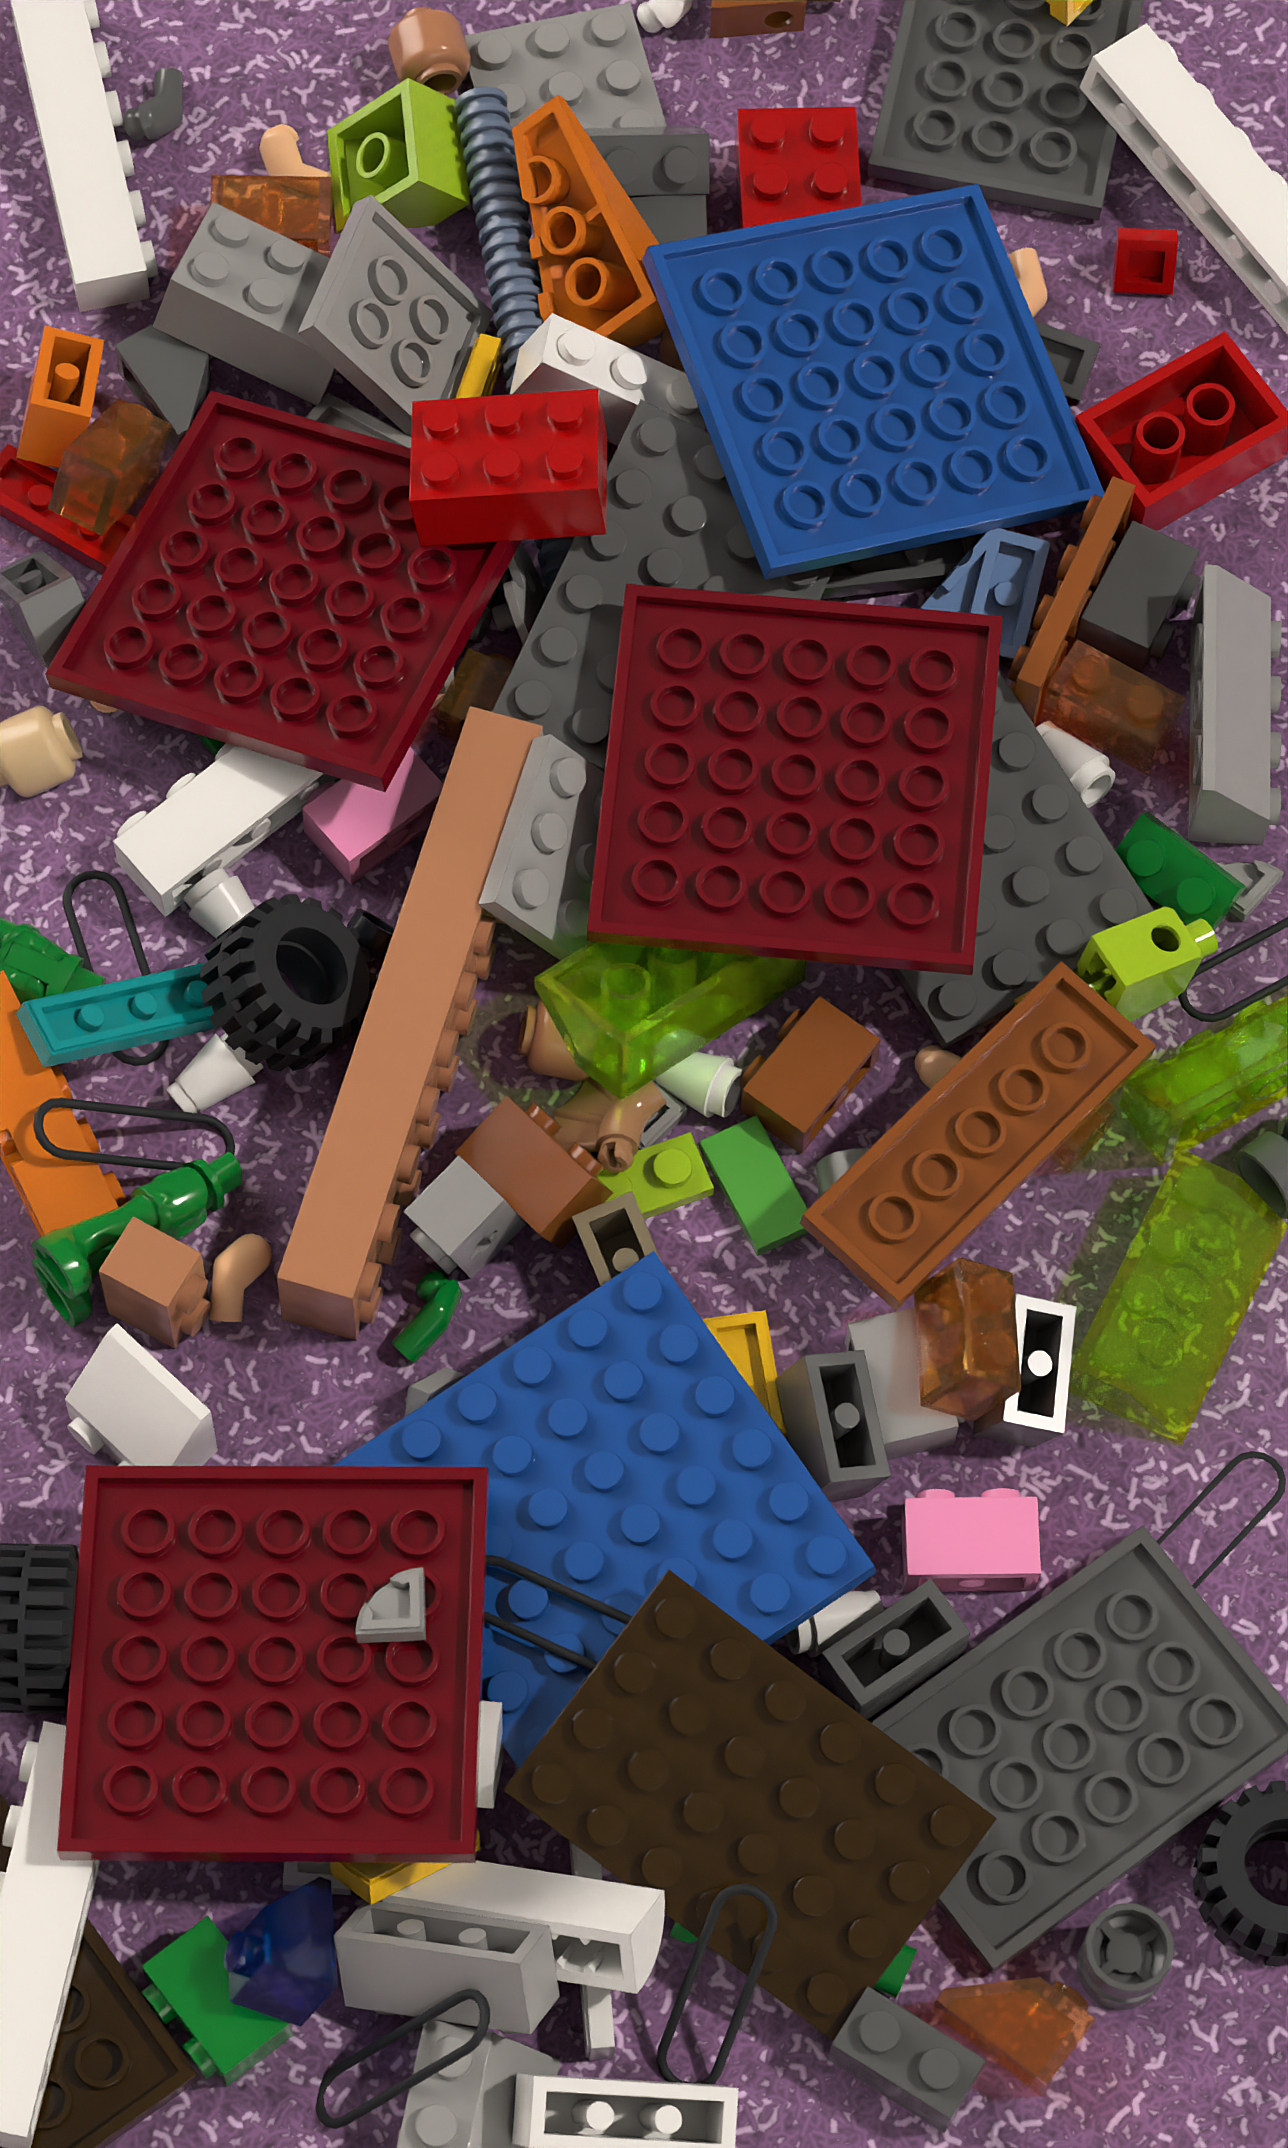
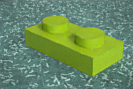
(663, 1176)

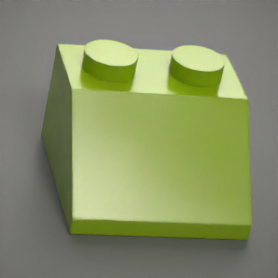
(402, 154)

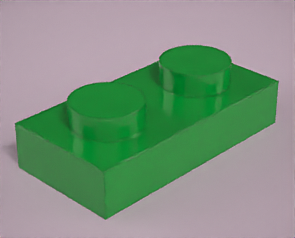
(1177, 872)

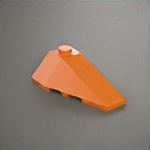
(584, 230)

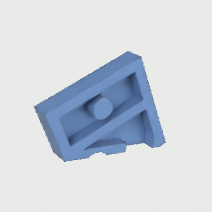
(999, 579)

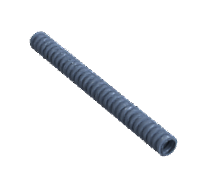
(506, 247)

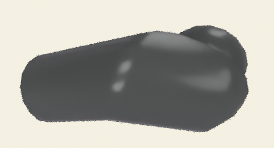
(160, 113)

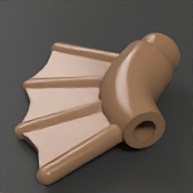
(606, 1123)

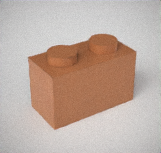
(155, 1284)

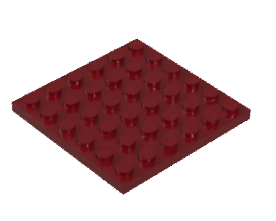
(281, 597)
(796, 779)
(227, 1675)

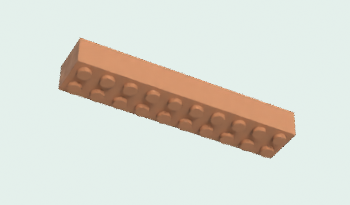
(406, 1043)

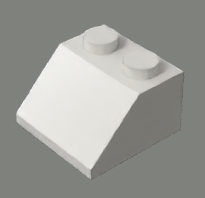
(137, 1409)

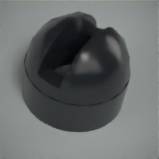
(374, 933)

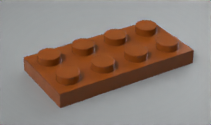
(1079, 576)

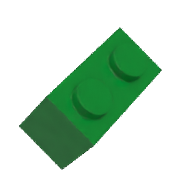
(193, 1987)

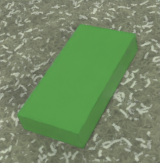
(755, 1184)

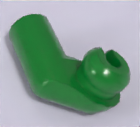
(433, 1318)

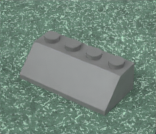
(1232, 712)
(473, 2097)

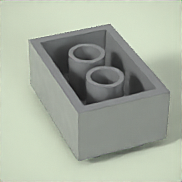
(244, 300)

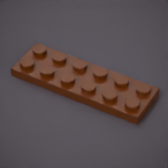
(977, 1135)

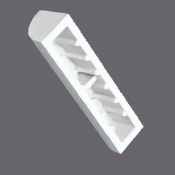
(598, 1928)

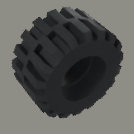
(257, 1004)
(36, 1626)
(1222, 1878)

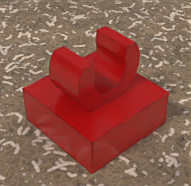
(1145, 261)

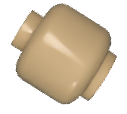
(37, 751)

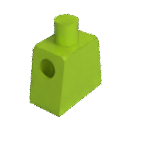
(1145, 960)

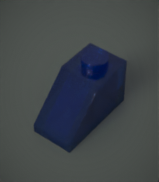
(286, 1956)

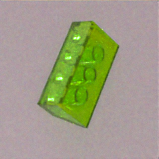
(648, 1008)
(1211, 1081)
(1177, 1298)

